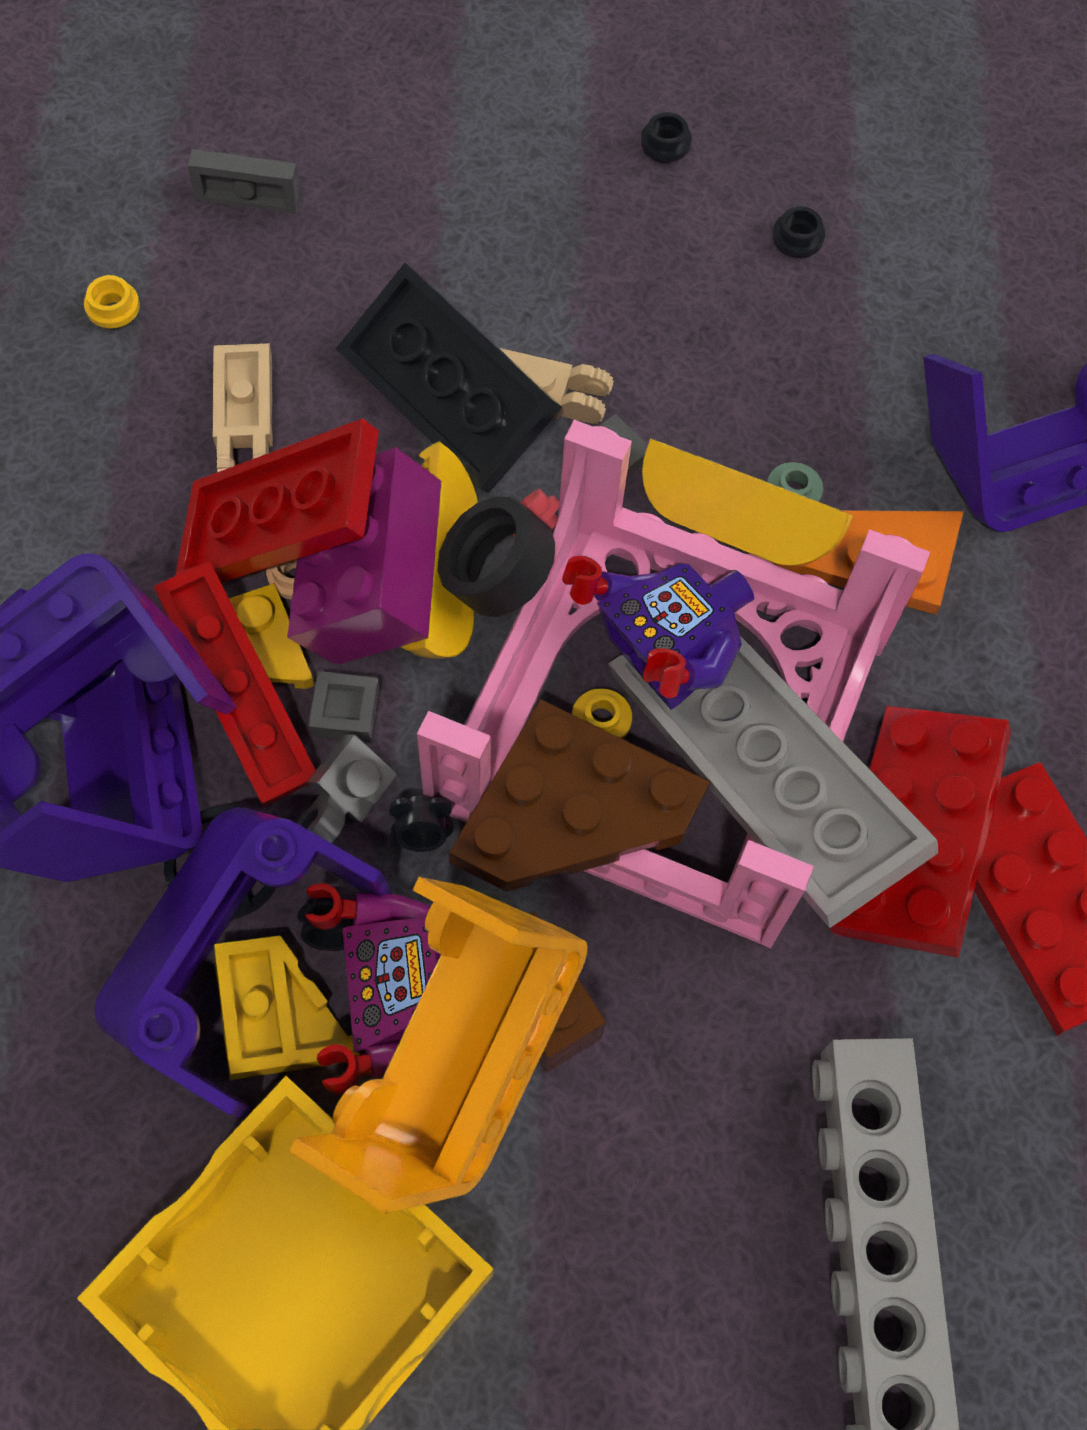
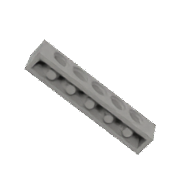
(921, 1366)

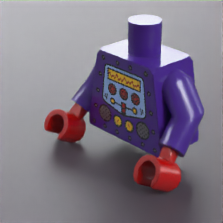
(667, 622)

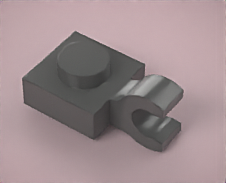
(348, 787)

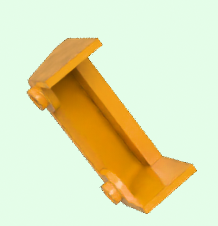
(462, 1059)

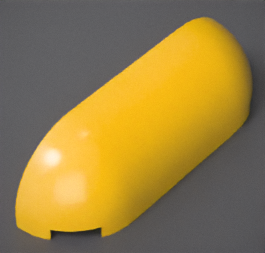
(740, 507)
(450, 618)

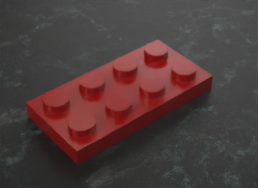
(282, 504)
(948, 778)
(1037, 892)

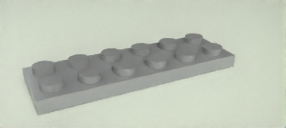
(790, 782)

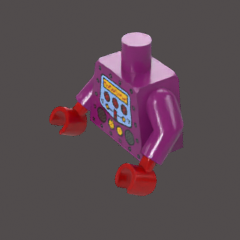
(385, 976)

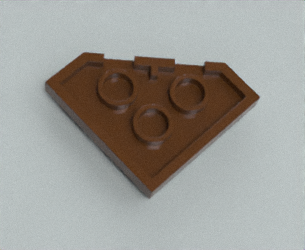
(573, 803)

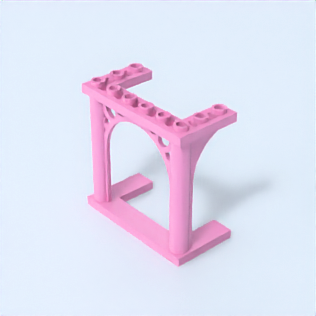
(591, 522)

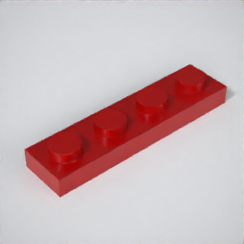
(260, 723)

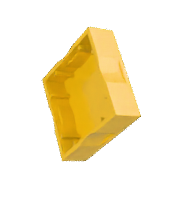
(281, 1289)

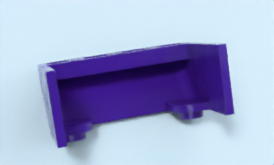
(1014, 472)
(64, 639)
(125, 784)
(143, 994)

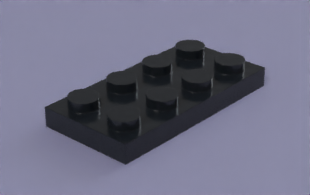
(448, 377)

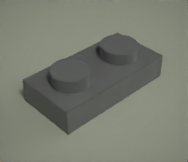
(244, 181)

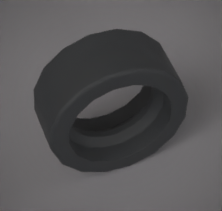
(519, 574)

